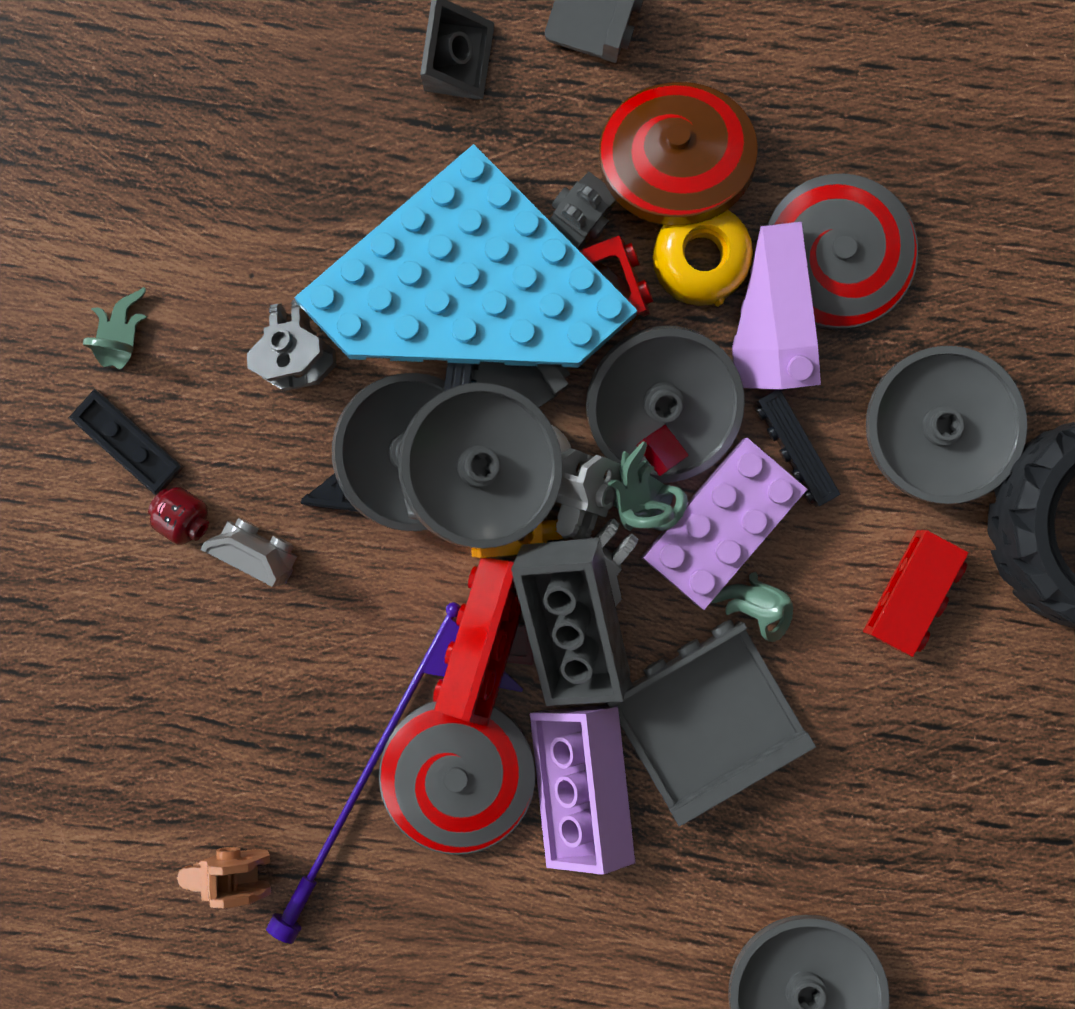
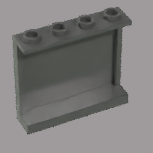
(710, 722)

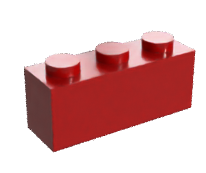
(916, 593)

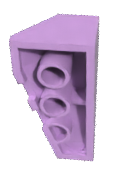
(777, 323)

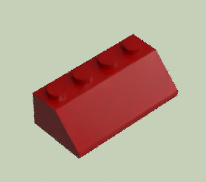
(481, 645)

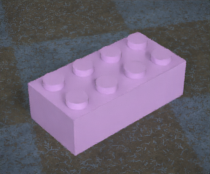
(724, 523)

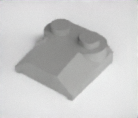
(251, 553)

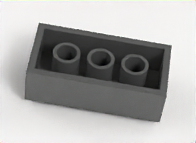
(572, 621)

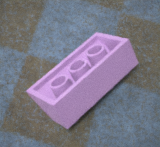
(582, 789)

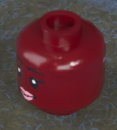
(178, 515)

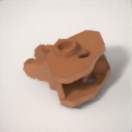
(227, 877)

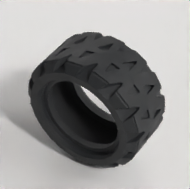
(1024, 526)

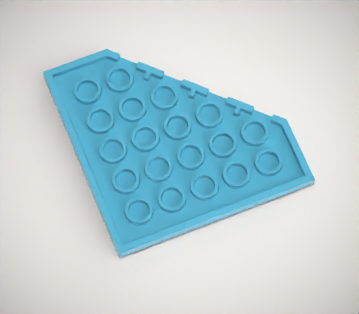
(467, 280)

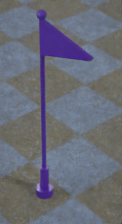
(284, 925)

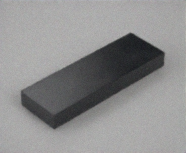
(126, 442)

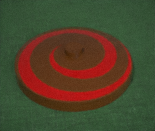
(678, 153)

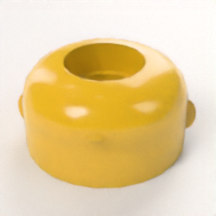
(698, 286)

